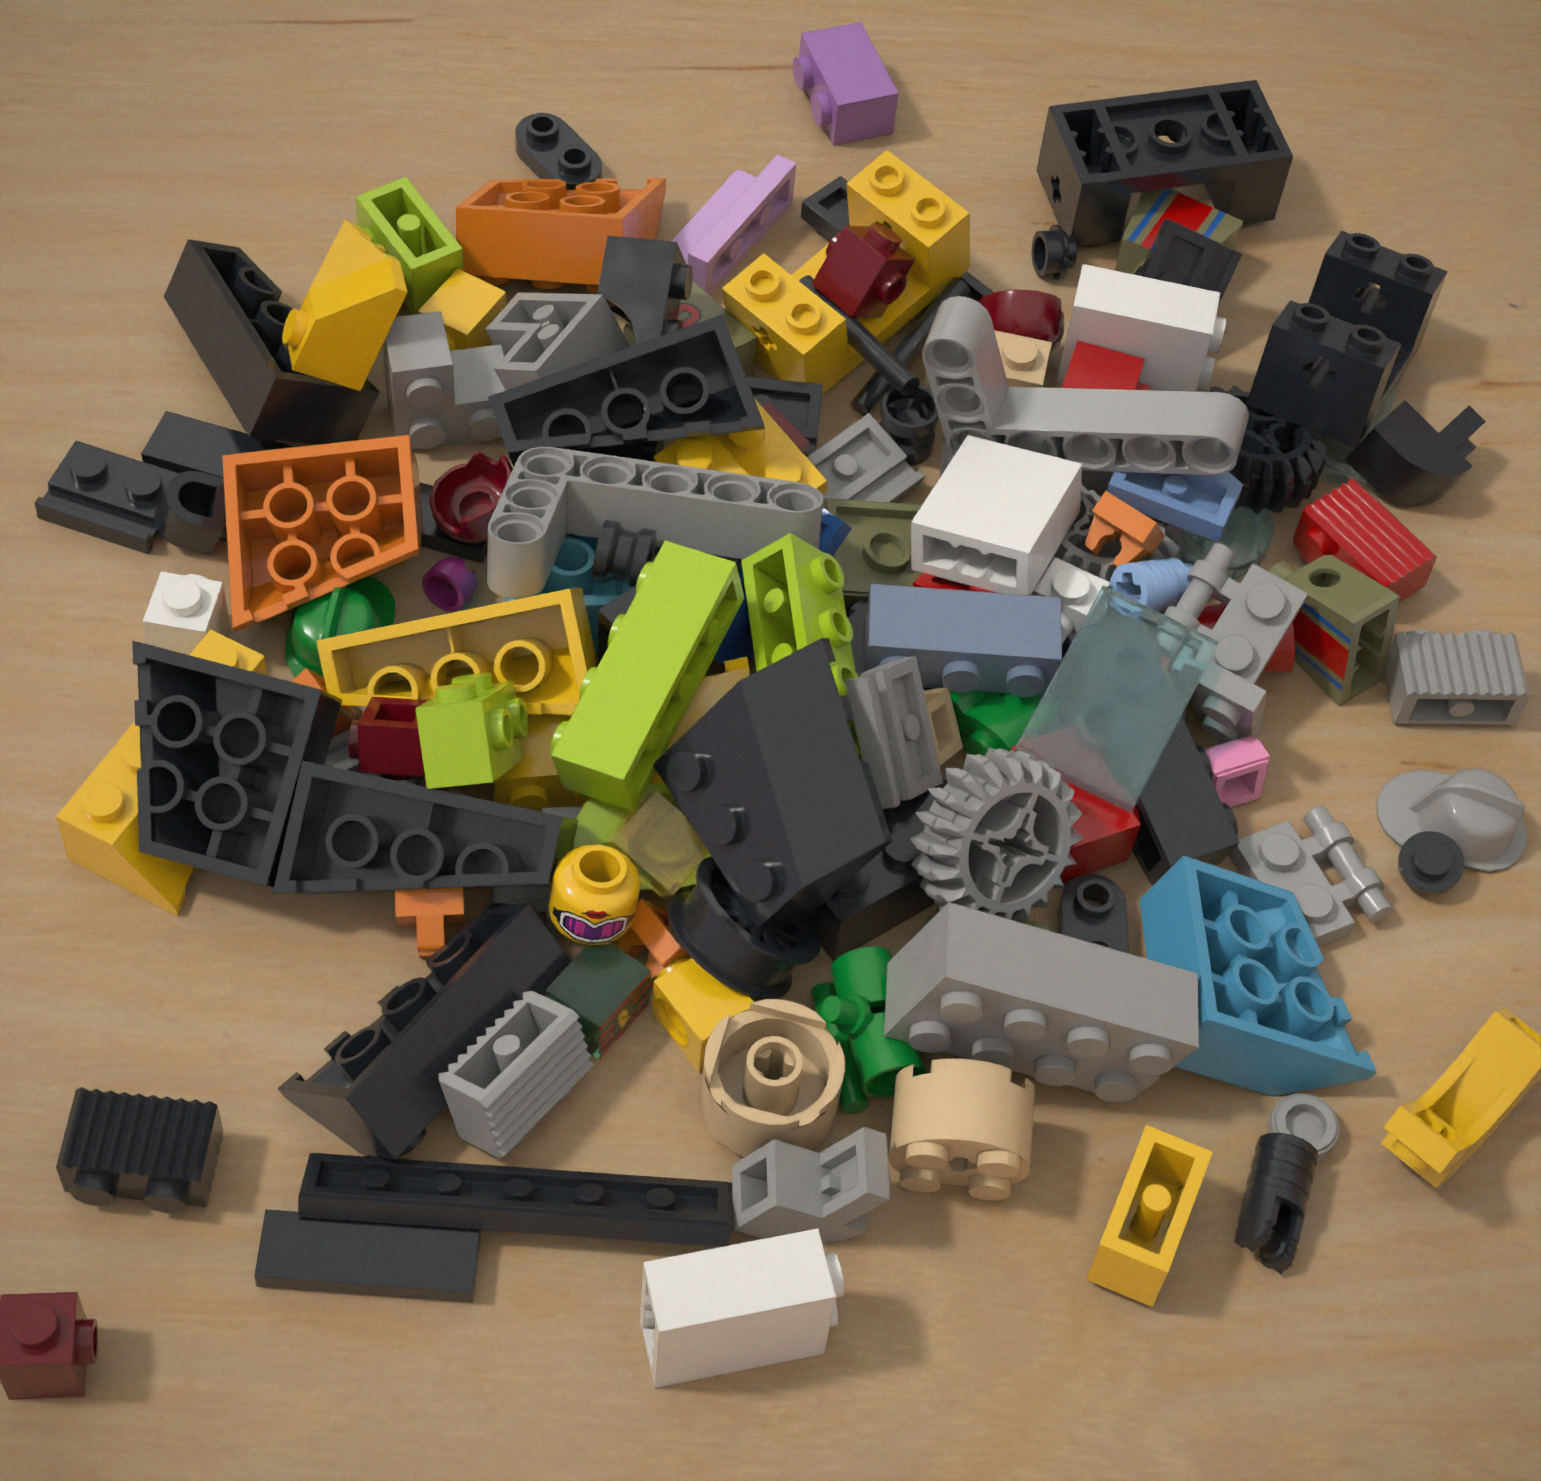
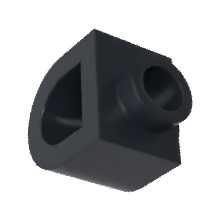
(193, 511)

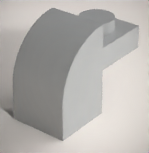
(799, 1190)

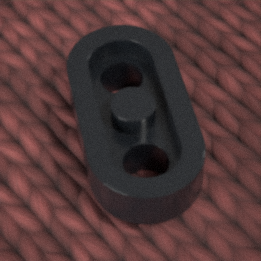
(556, 150)
(1098, 925)

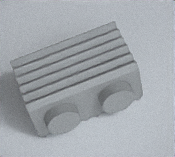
(1456, 678)
(515, 1073)

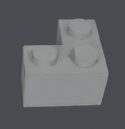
(552, 334)
(439, 392)

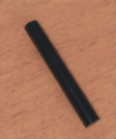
(872, 349)
(907, 349)

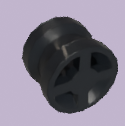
(622, 553)

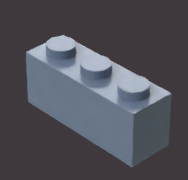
(966, 637)

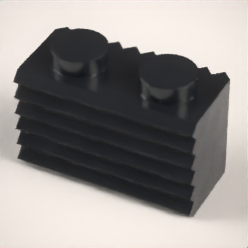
(140, 1150)

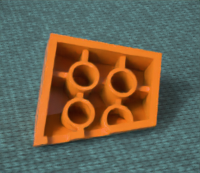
(551, 232)
(316, 520)

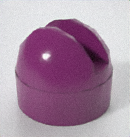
(441, 593)

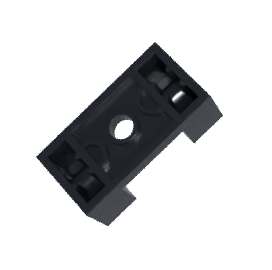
(1111, 148)
(1348, 346)

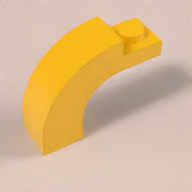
(1468, 1100)

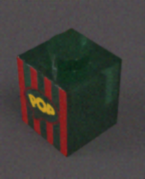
(605, 992)

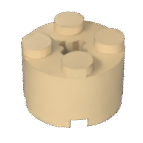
(771, 1077)
(962, 1128)

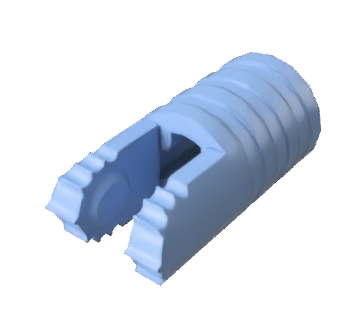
(1152, 582)

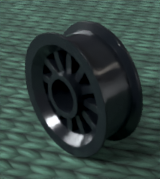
(730, 946)

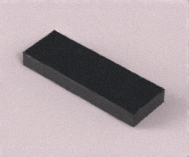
(367, 1257)

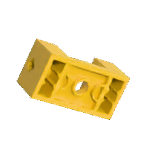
(803, 335)

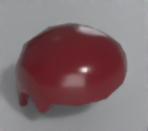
(1026, 314)
(467, 497)

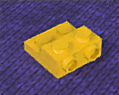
(753, 453)

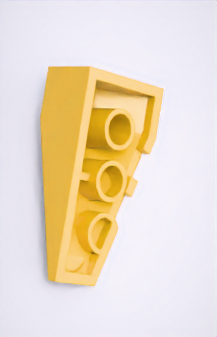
(346, 310)

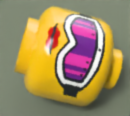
(594, 894)

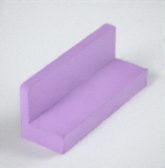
(735, 221)

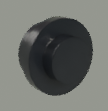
(1430, 862)

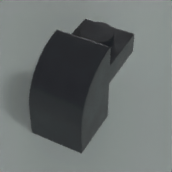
(1411, 459)

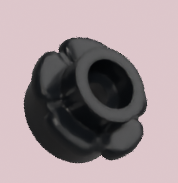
(1053, 252)

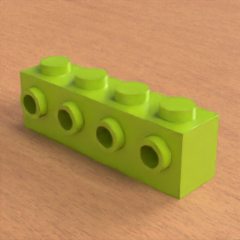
(795, 601)
(647, 675)

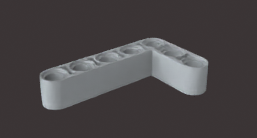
(1087, 426)
(576, 491)

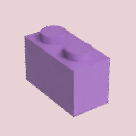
(846, 83)

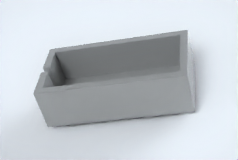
(1040, 1003)

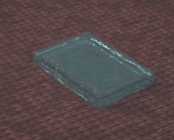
(1117, 697)

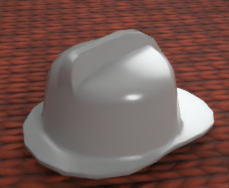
(1469, 807)

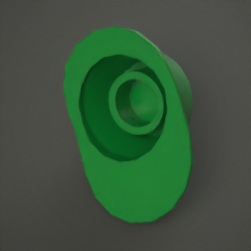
(343, 611)

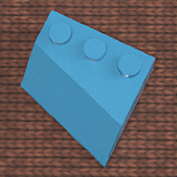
(1259, 985)

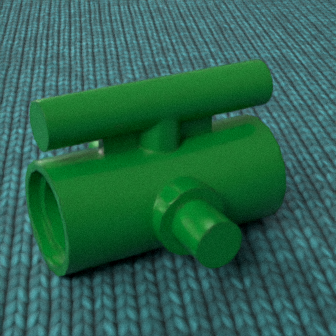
(855, 1018)

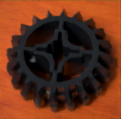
(1276, 460)

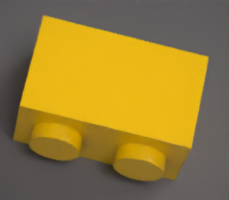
(1149, 1216)

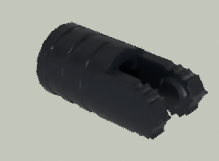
(1276, 1198)

